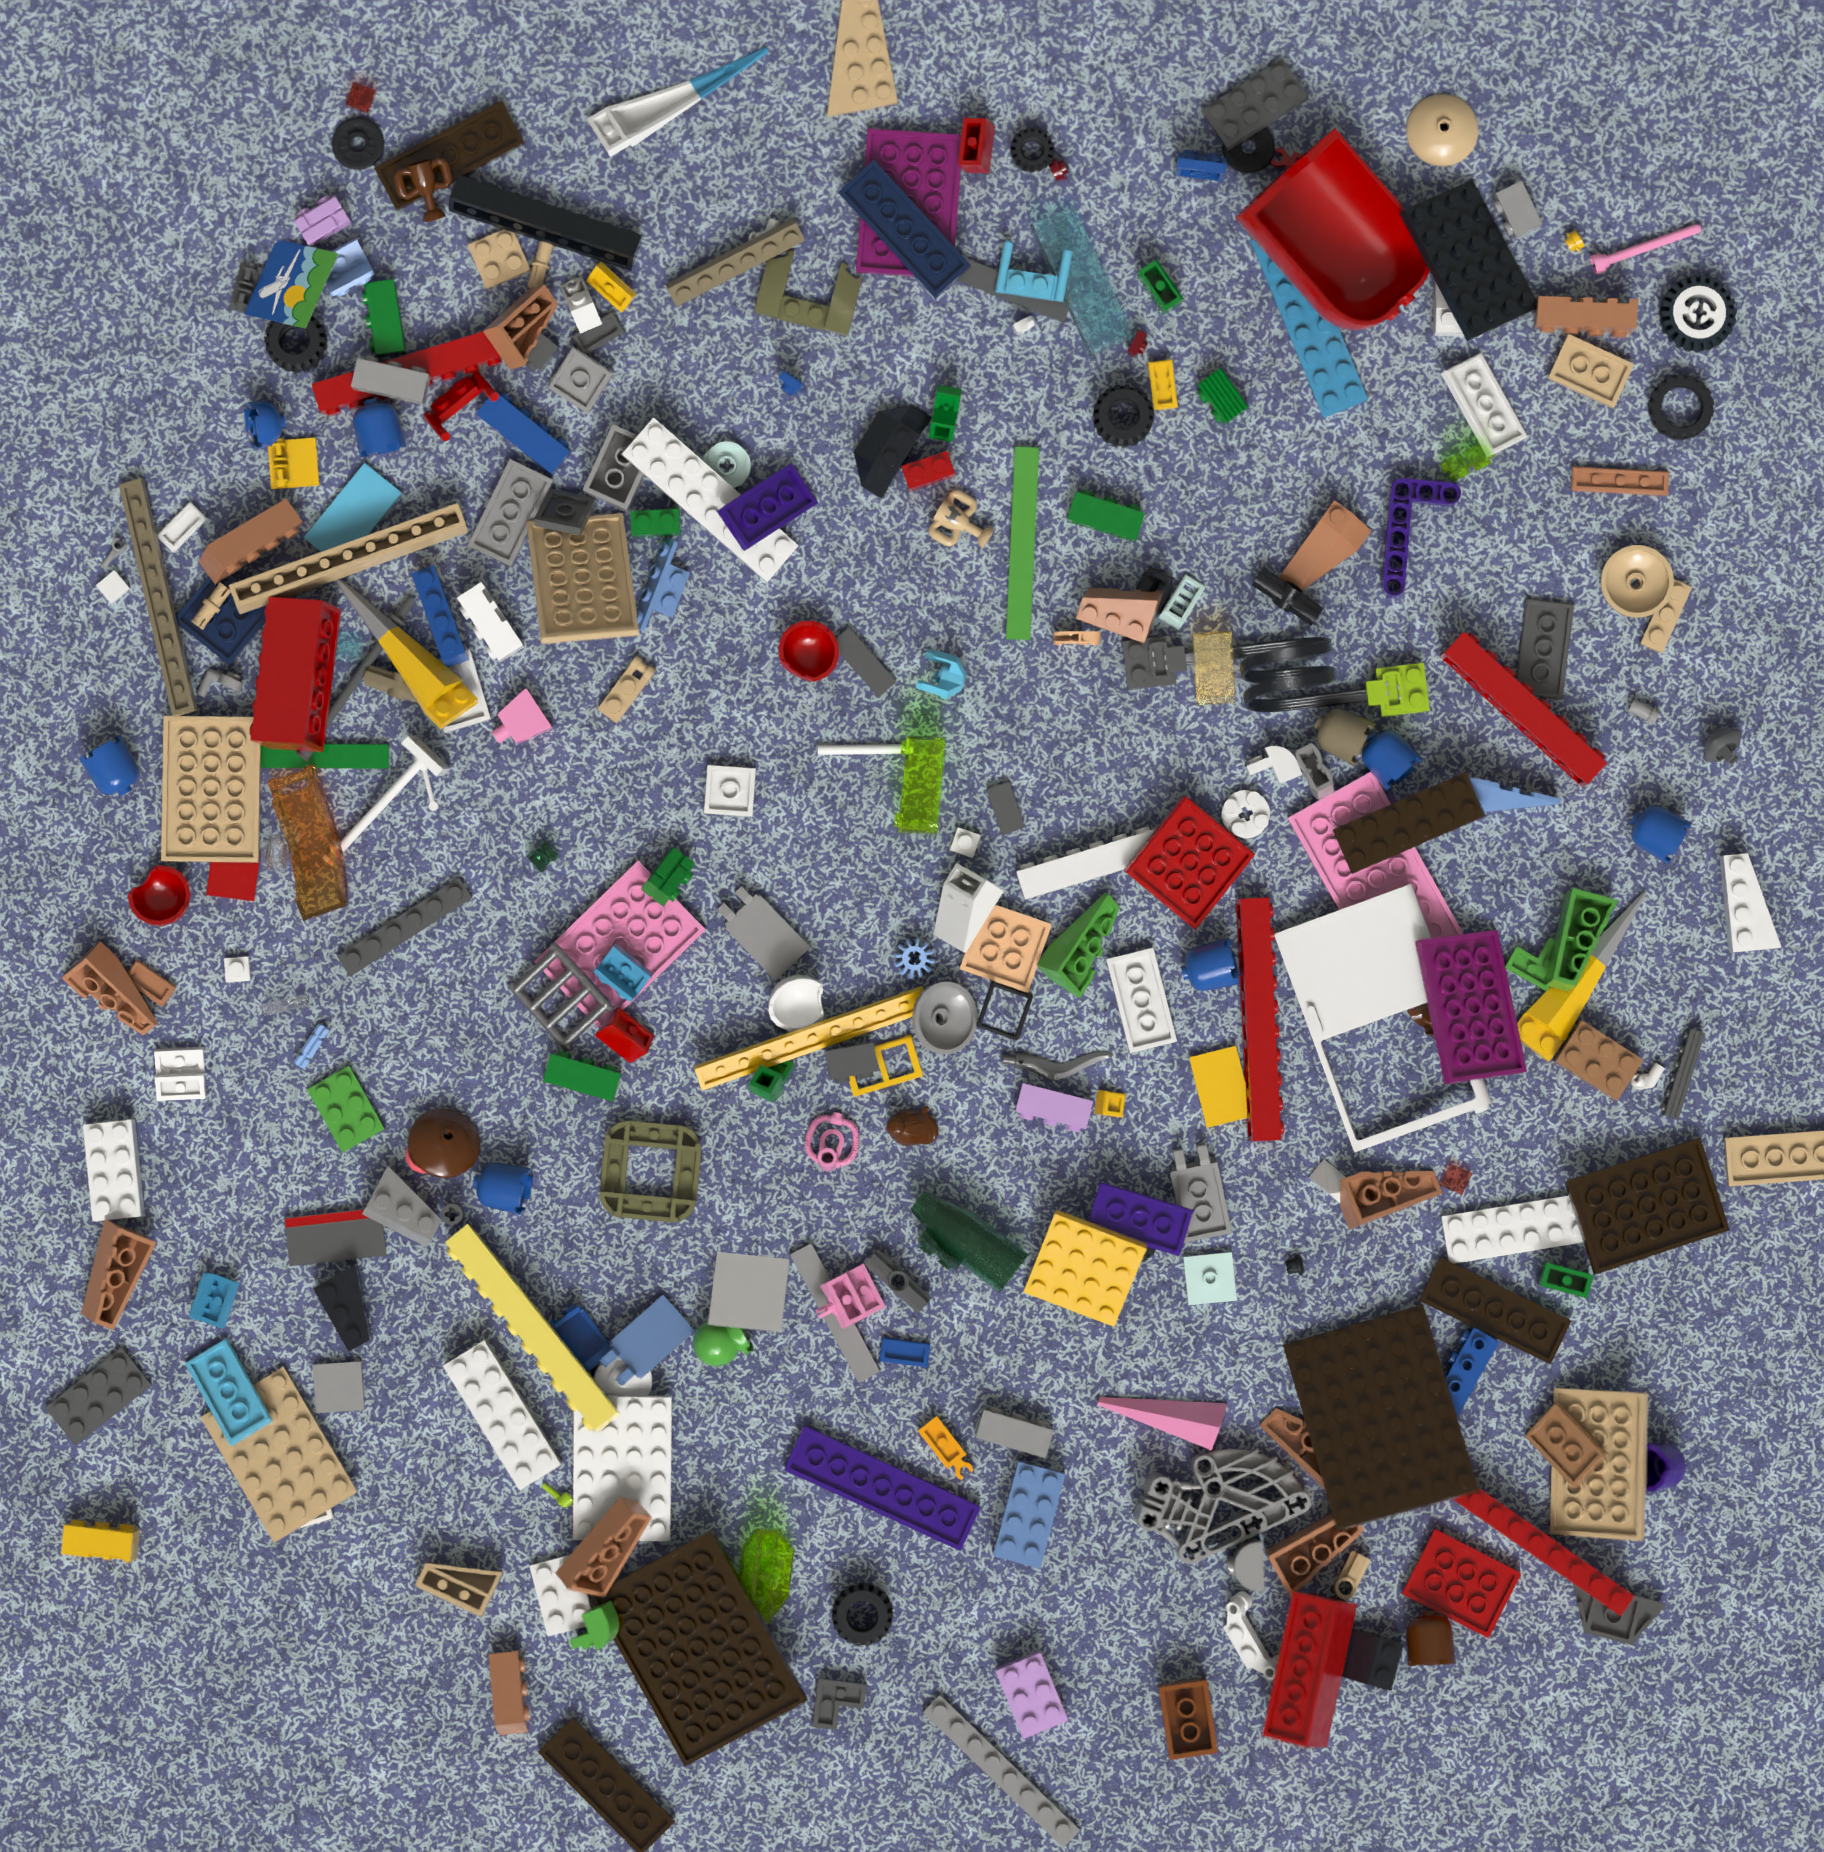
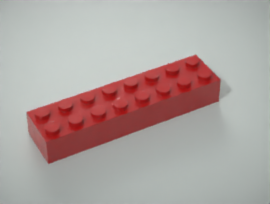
(1523, 709)

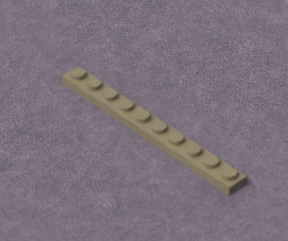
(158, 597)

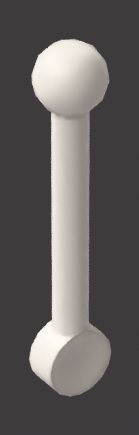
(432, 805)

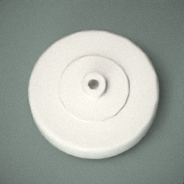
(606, 1380)

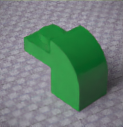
(945, 413)
(769, 1081)

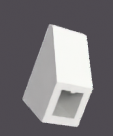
(580, 304)

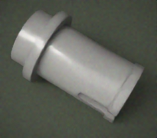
(1644, 711)

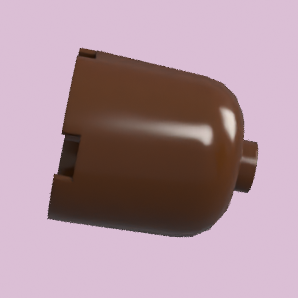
(1430, 1640)

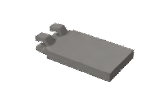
(764, 934)
(1200, 1189)

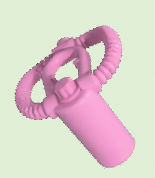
(828, 1158)

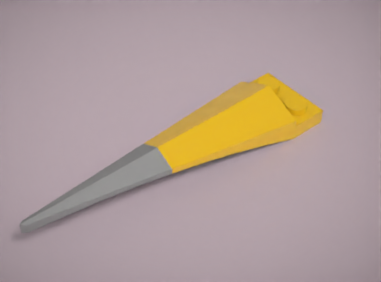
(430, 681)
(1556, 1011)

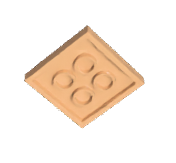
(1007, 948)

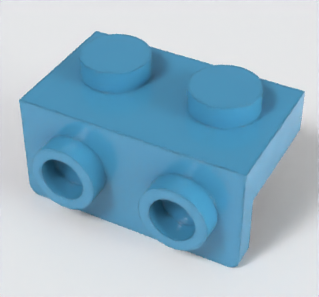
(623, 973)
(214, 1299)

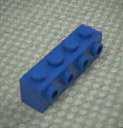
(1468, 1365)

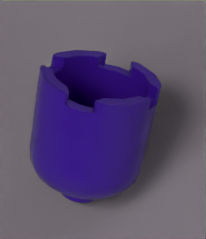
(1663, 1466)

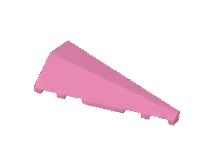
(1185, 1419)

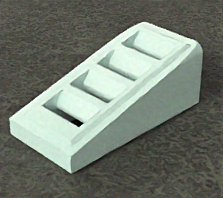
(1172, 619)

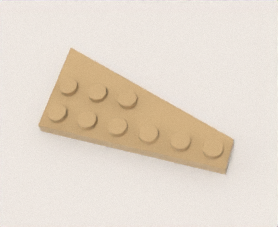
(861, 63)

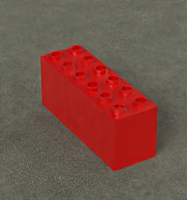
(295, 674)
(1309, 1669)

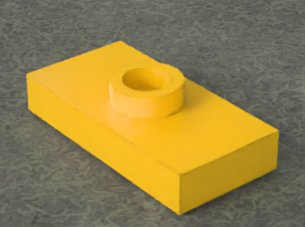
(1162, 385)

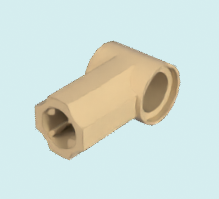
(1351, 1572)

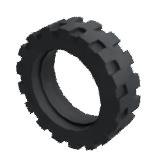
(1698, 388)

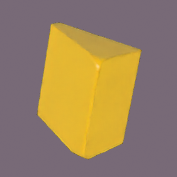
(1109, 1103)

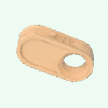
(1077, 637)

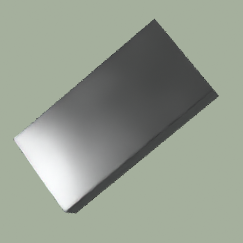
(600, 335)
(1005, 808)

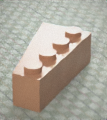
(1586, 315)
(250, 541)
(605, 1549)

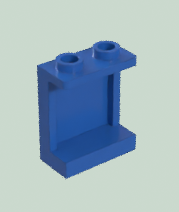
(582, 1336)

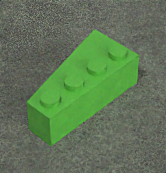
(1577, 934)

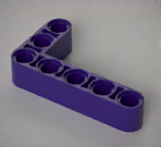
(1403, 526)

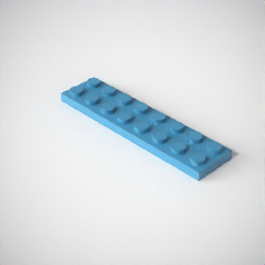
(1316, 343)

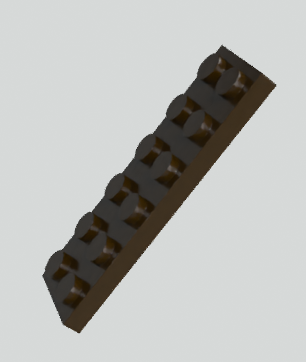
(464, 146)
(1409, 822)
(1495, 1310)
(606, 1786)

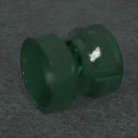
(542, 856)

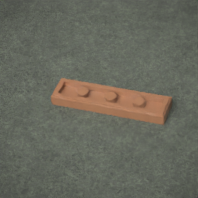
(1620, 481)

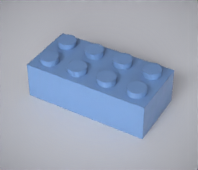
(1029, 1514)

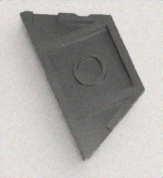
(1605, 1623)

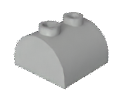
(1248, 1565)

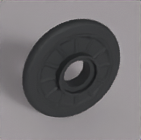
(368, 154)
(1254, 161)

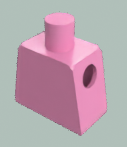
(521, 719)

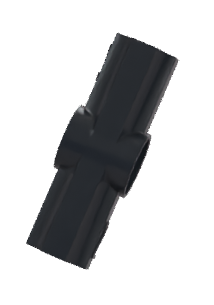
(1287, 596)

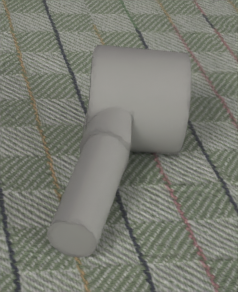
(113, 553)

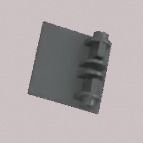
(245, 285)

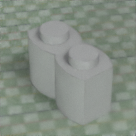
(1317, 774)

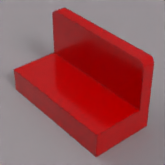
(625, 1036)

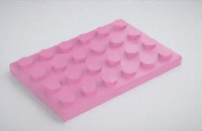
(633, 921)

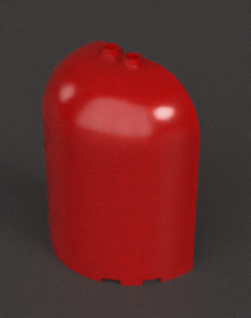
(1338, 236)

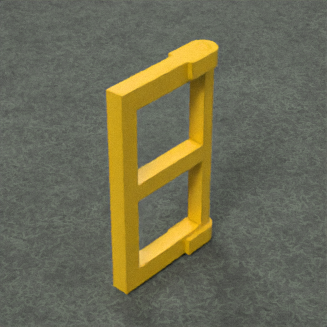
(914, 1059)

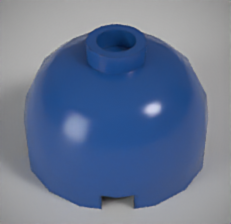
(264, 423)

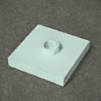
(1209, 1278)

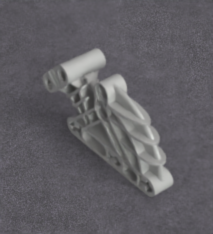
(1167, 1506)

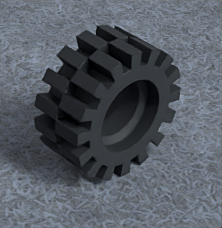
(1037, 136)

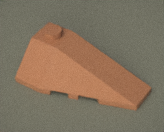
(1379, 1194)

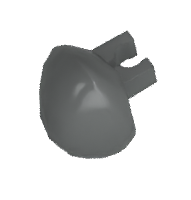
(1721, 745)

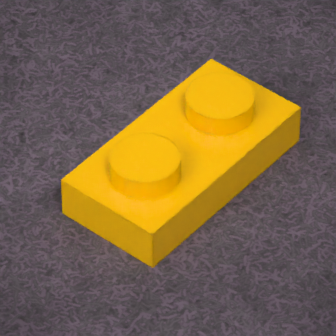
(611, 287)

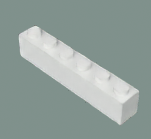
(1080, 866)

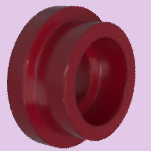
(1059, 169)

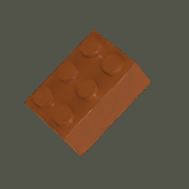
(1187, 1718)

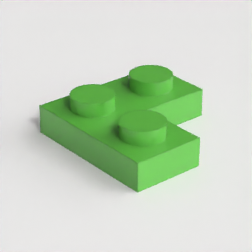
(1529, 967)

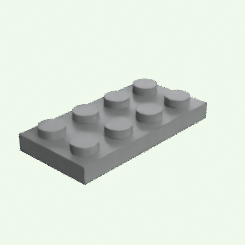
(508, 510)

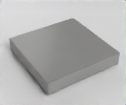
(580, 380)
(338, 1387)

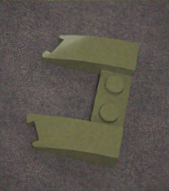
(832, 319)

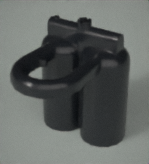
(1156, 580)

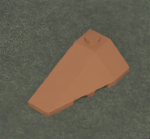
(1329, 543)
(104, 978)
(1294, 1439)

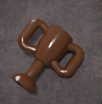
(424, 184)

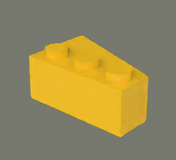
(100, 1540)

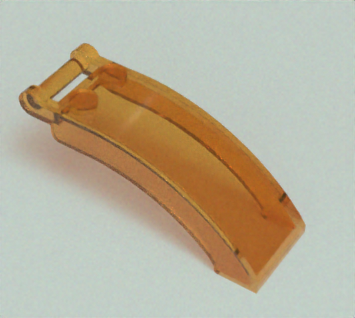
(312, 844)

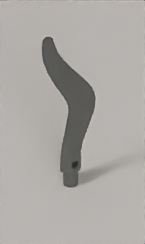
(1051, 1070)

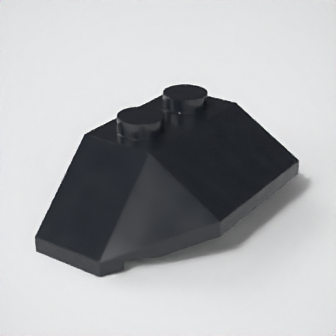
(887, 446)

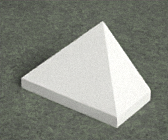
(1328, 1179)

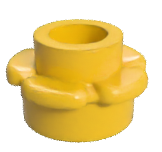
(1574, 241)

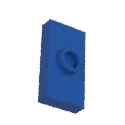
(790, 384)

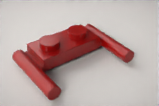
(455, 399)

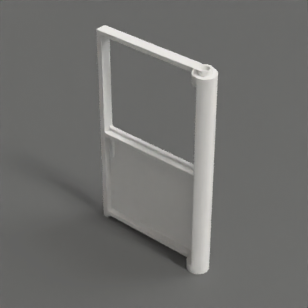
(1358, 971)

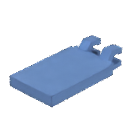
(648, 1339)

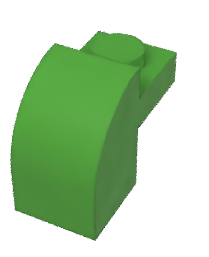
(601, 1626)

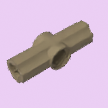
(388, 682)

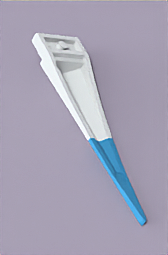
(638, 118)

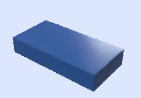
(904, 1352)

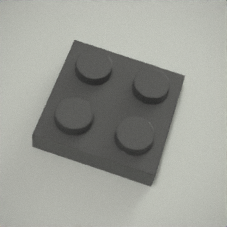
(565, 512)

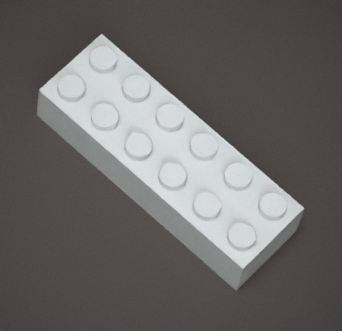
(502, 1414)

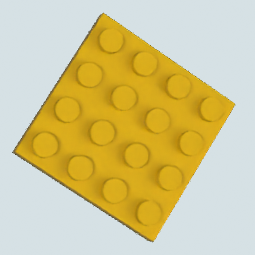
(1085, 1268)

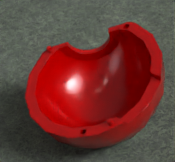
(808, 650)
(161, 897)

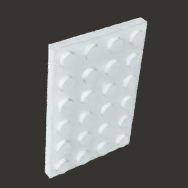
(625, 1461)

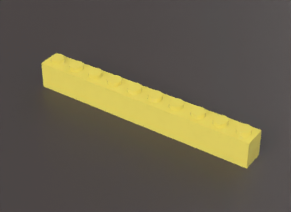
(533, 1329)

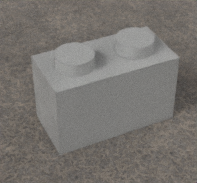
(1516, 210)

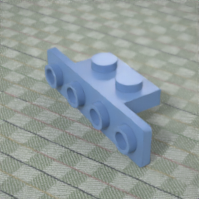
(663, 585)

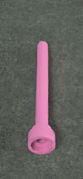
(1603, 261)

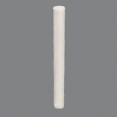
(859, 749)

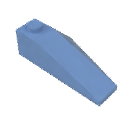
(1508, 798)

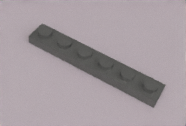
(404, 927)

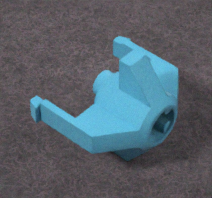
(949, 678)

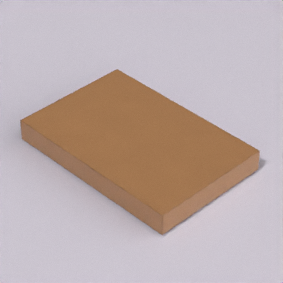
(1566, 1444)

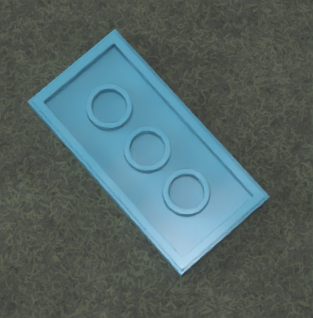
(354, 510)
(229, 1392)

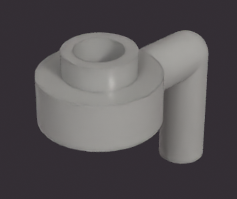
(230, 680)

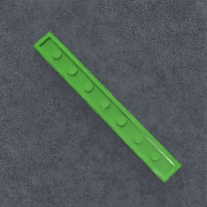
(1022, 543)

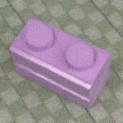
(321, 220)

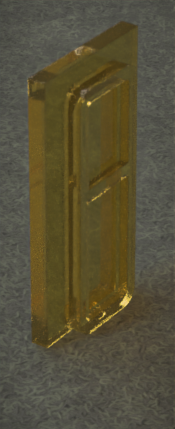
(1213, 668)

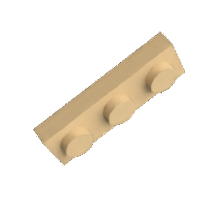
(1665, 619)

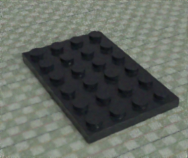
(1469, 260)

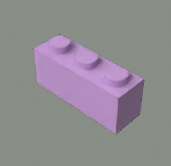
(1053, 1107)

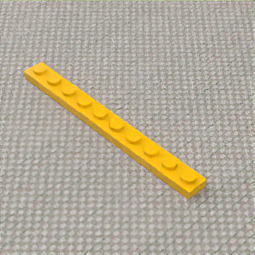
(807, 1039)

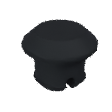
(1296, 1265)

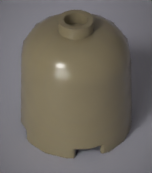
(1343, 734)

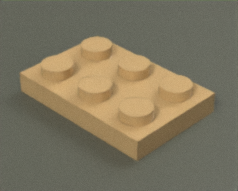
(1590, 371)

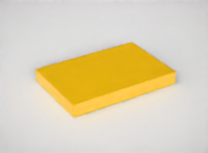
(1220, 1086)

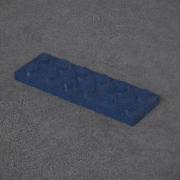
(904, 229)

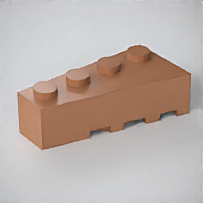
(115, 1272)
(1308, 1551)

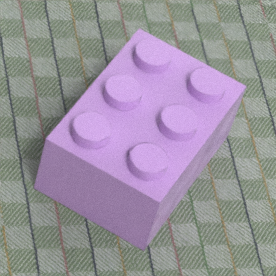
(1031, 1694)

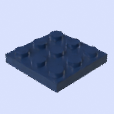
(228, 630)

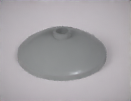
(956, 1017)

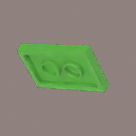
(346, 1109)

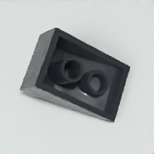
(1372, 1659)

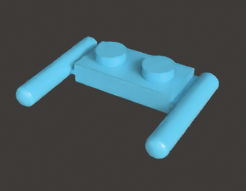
(1030, 283)

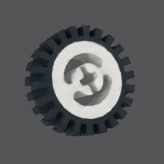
(1674, 308)

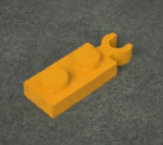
(944, 1445)

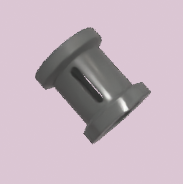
(447, 1219)

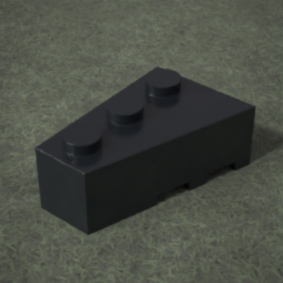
(346, 1307)

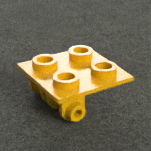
(293, 463)

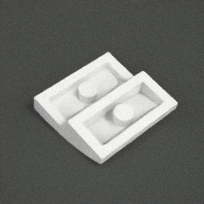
(180, 1073)

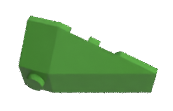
(1073, 952)

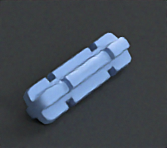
(311, 1045)

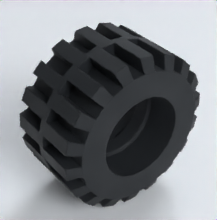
(298, 362)
(1117, 436)
(847, 1630)

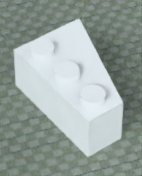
(489, 623)

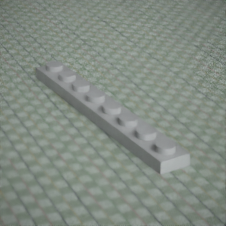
(1001, 1771)

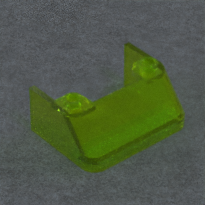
(921, 785)

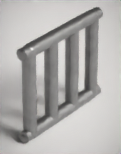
(588, 988)

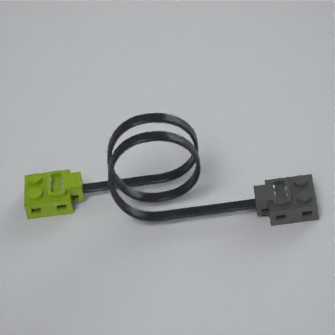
(1395, 690)

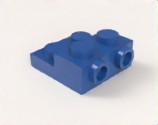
(1200, 167)

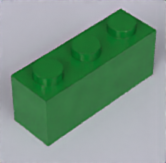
(384, 318)
(1106, 515)
(582, 1076)

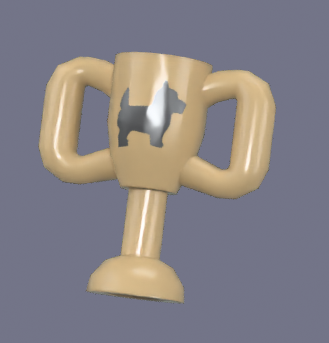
(957, 520)

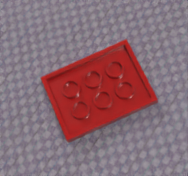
(1461, 1583)

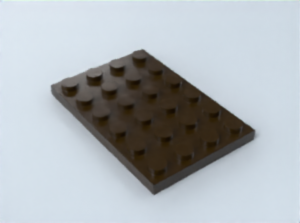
(1646, 1206)

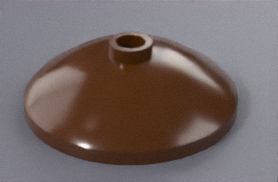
(442, 1156)

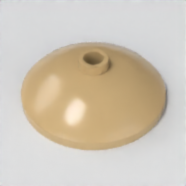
(1440, 146)
(1649, 569)

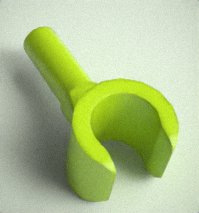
(564, 1500)

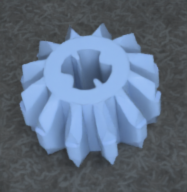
(906, 958)

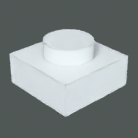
(965, 842)
(237, 969)

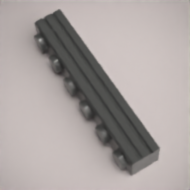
(1683, 1074)

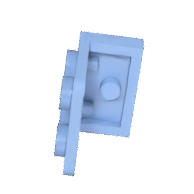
(349, 269)

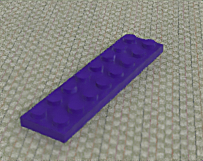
(882, 1488)

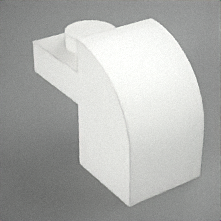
(1280, 760)

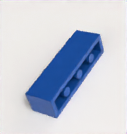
(524, 433)
(440, 616)

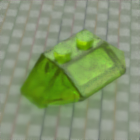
(767, 1570)

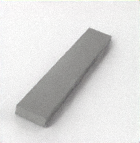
(849, 1338)

